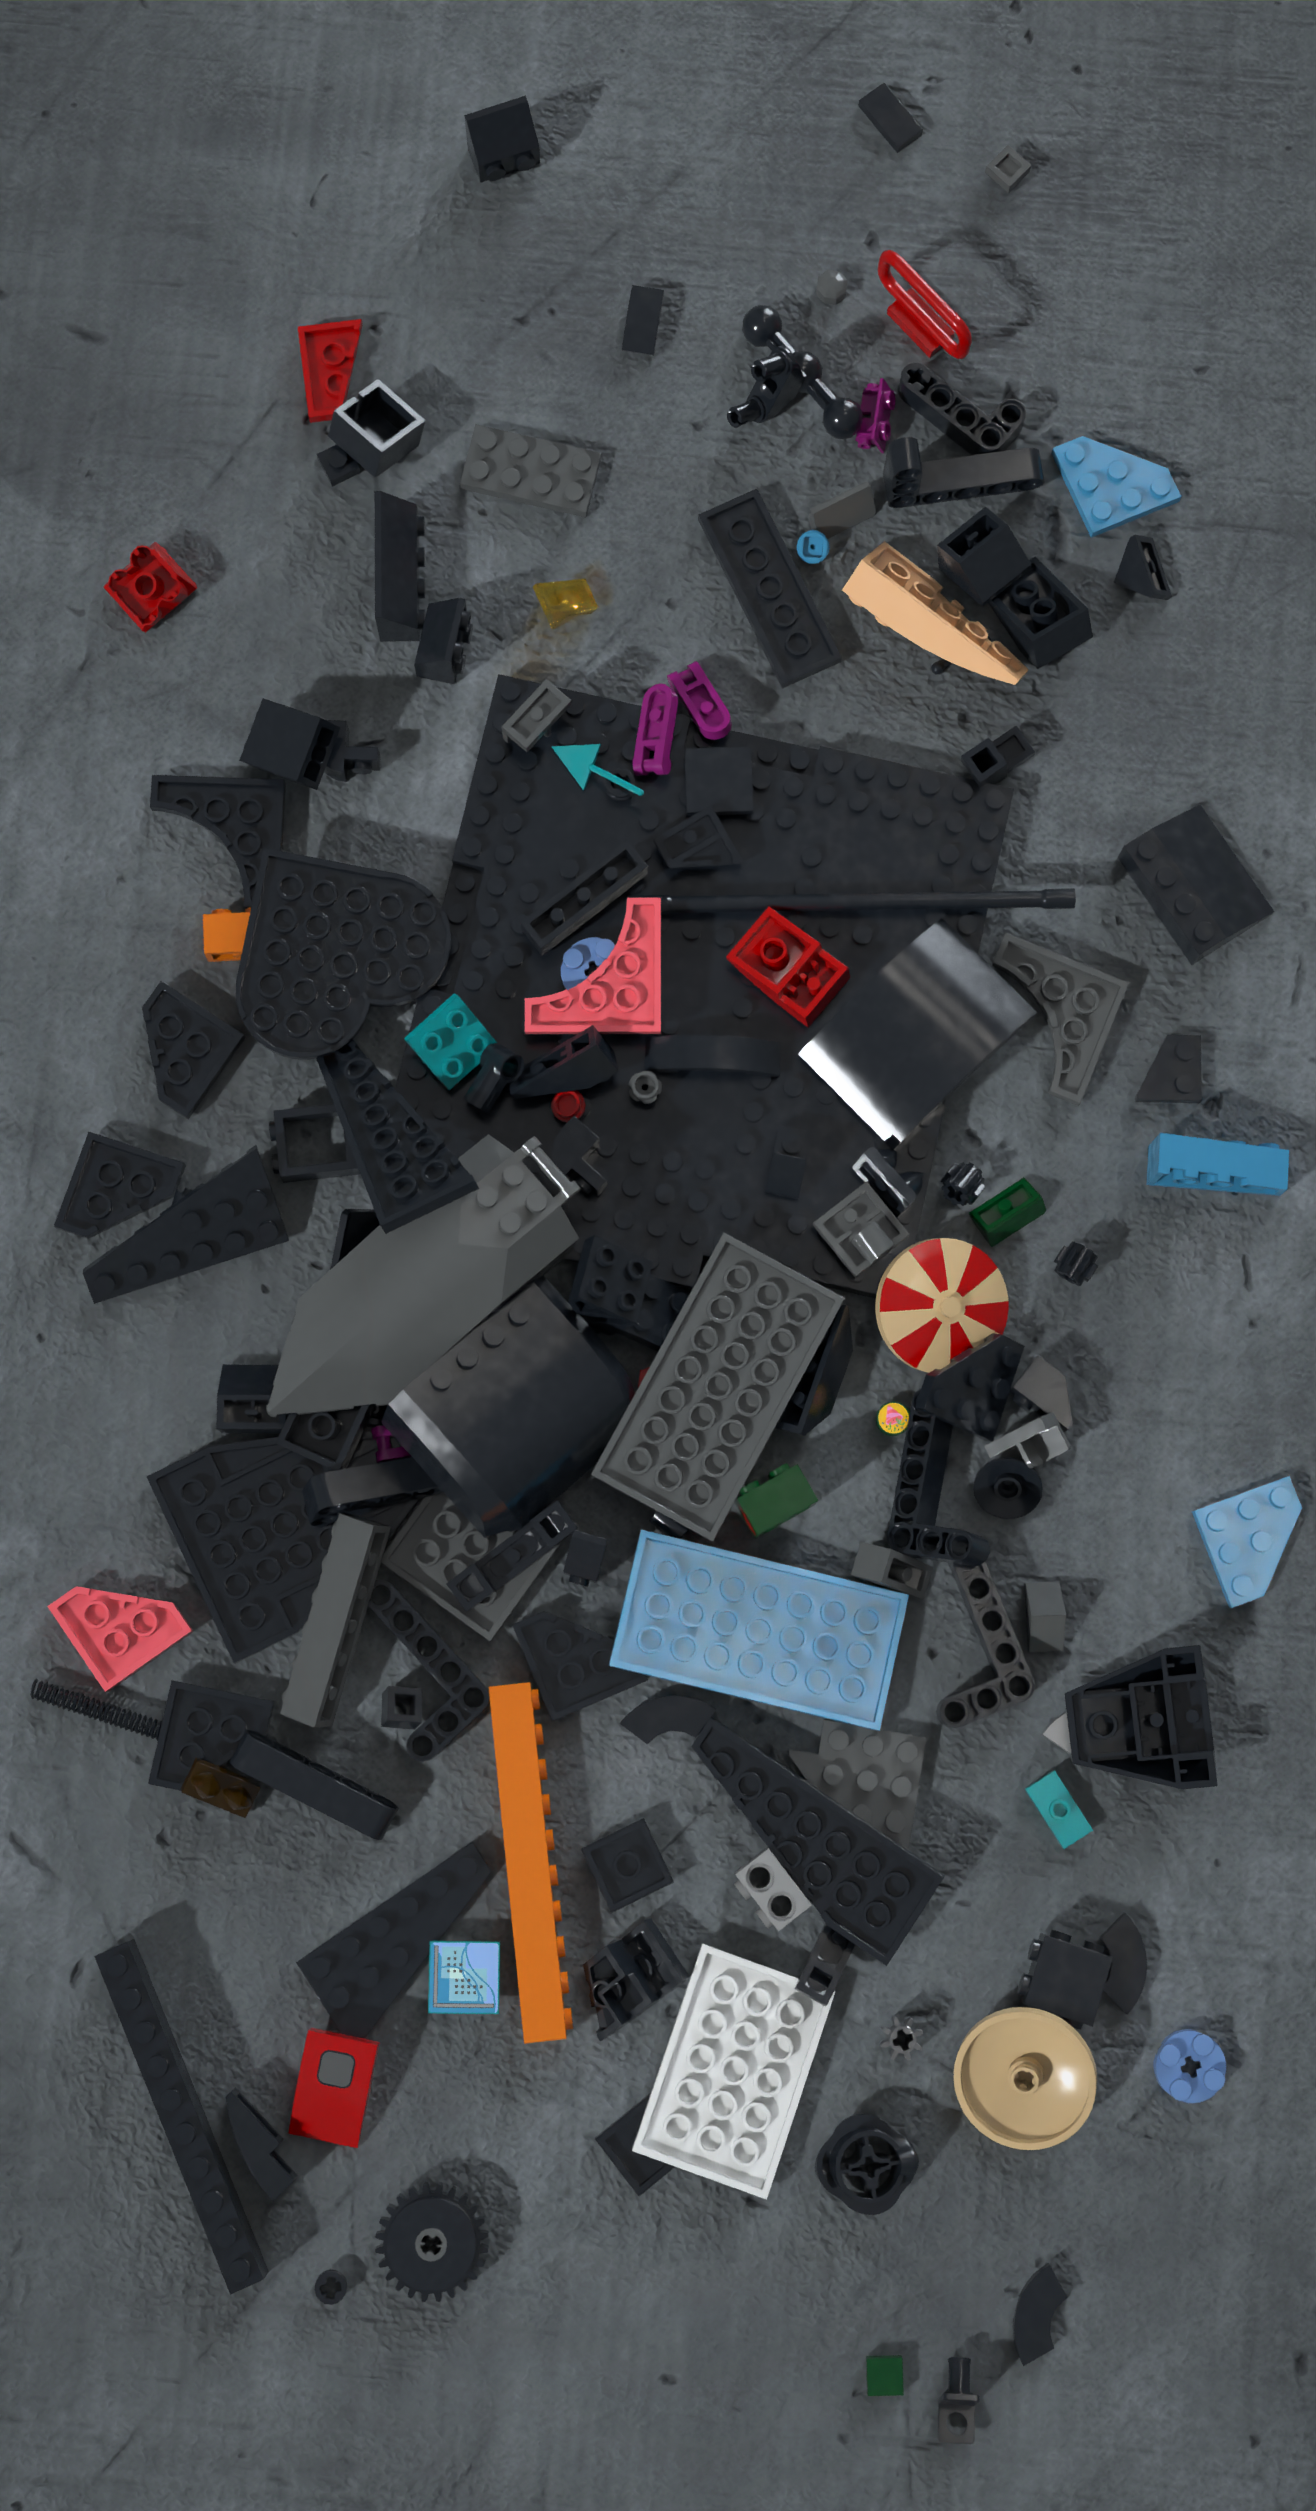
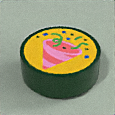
(892, 1418)

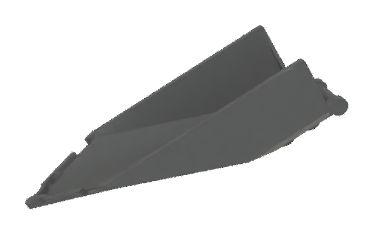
(424, 1285)

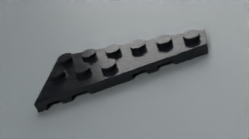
(204, 1228)
(377, 1955)

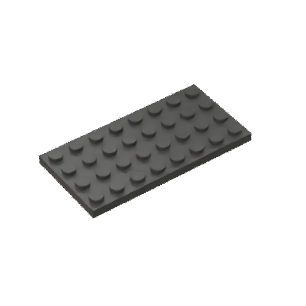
(717, 1386)

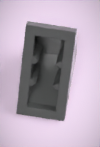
(1044, 1616)

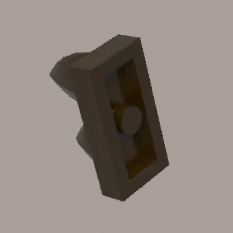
(220, 1787)

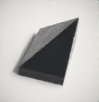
(1142, 569)

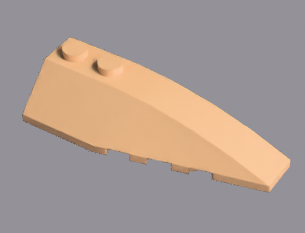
(913, 606)

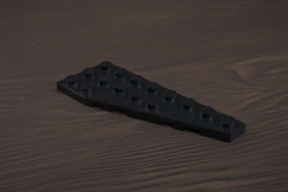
(842, 1864)

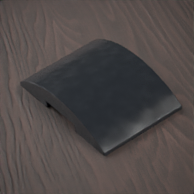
(916, 1033)

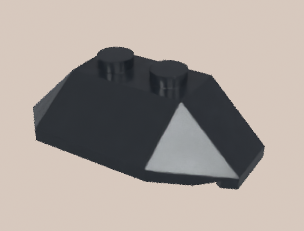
(822, 1379)

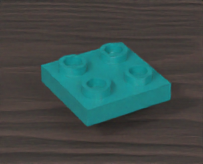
(450, 1041)

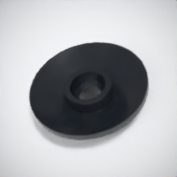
(1007, 1500)

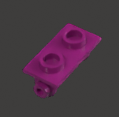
(877, 402)

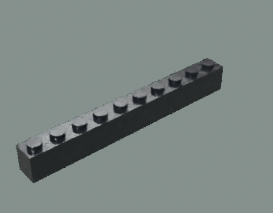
(182, 2116)

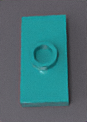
(1058, 1809)

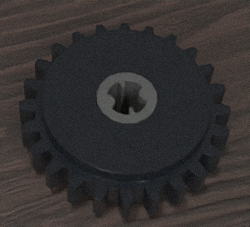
(430, 2268)

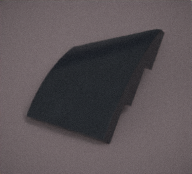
(631, 1977)

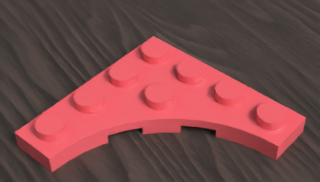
(620, 993)

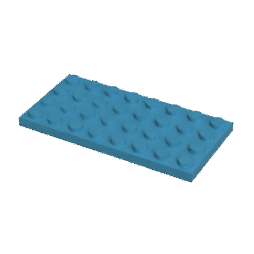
(759, 1630)

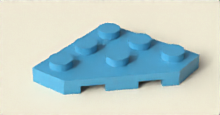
(1112, 484)
(1248, 1537)

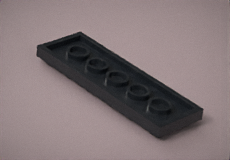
(769, 588)

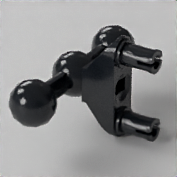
(785, 375)

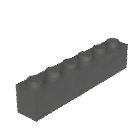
(335, 1620)

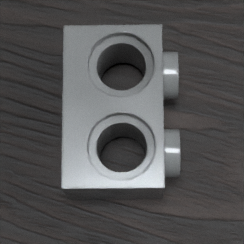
(778, 1884)

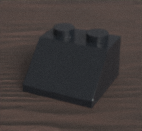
(502, 139)

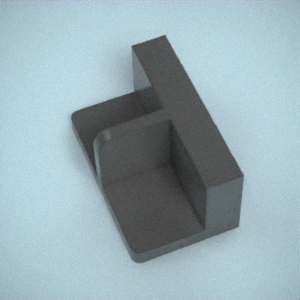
(536, 716)
(1033, 1442)

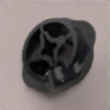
(902, 2159)

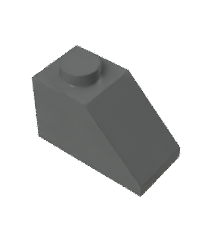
(892, 1570)

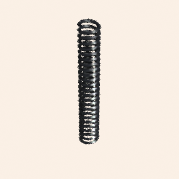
(99, 1716)

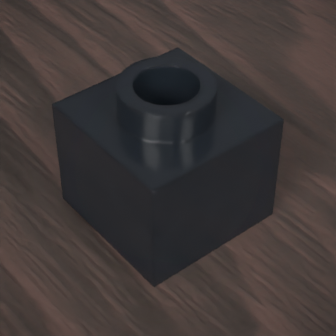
(409, 1700)

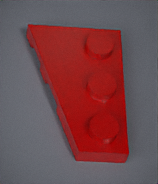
(328, 364)

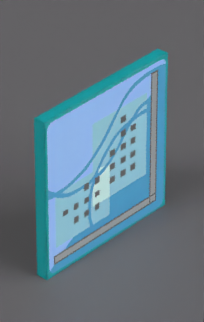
(464, 1977)

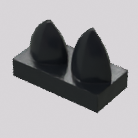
(894, 1189)

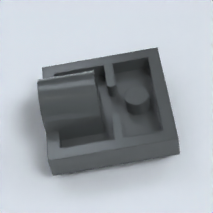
(860, 1229)

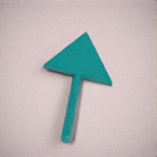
(580, 763)

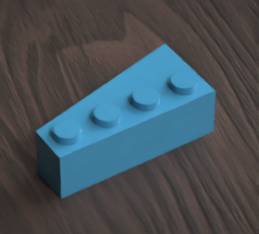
(1217, 1165)

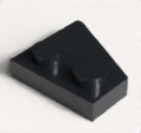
(1175, 1072)

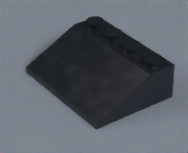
(1194, 883)

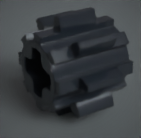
(962, 1184)
(1076, 1263)

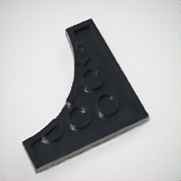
(237, 811)

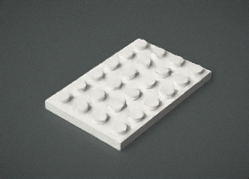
(732, 2072)

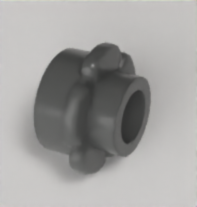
(645, 1078)

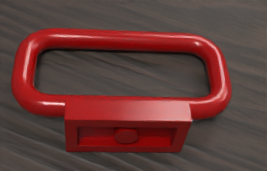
(916, 316)

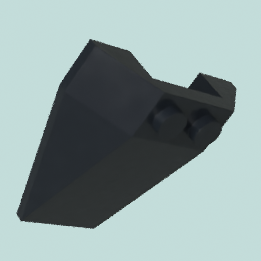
(1147, 1721)

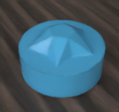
(812, 547)

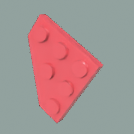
(117, 1630)

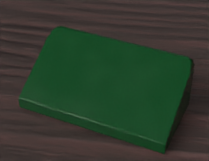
(1008, 1212)

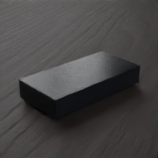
(890, 117)

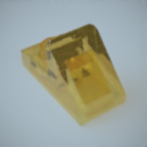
(565, 599)

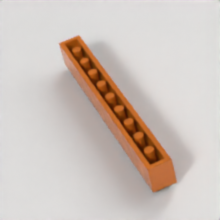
(528, 1863)

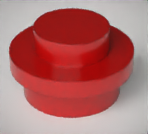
(567, 1105)

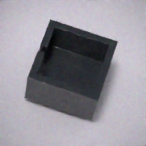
(376, 428)

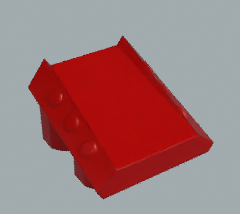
(149, 585)

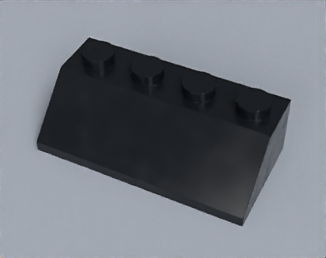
(398, 568)

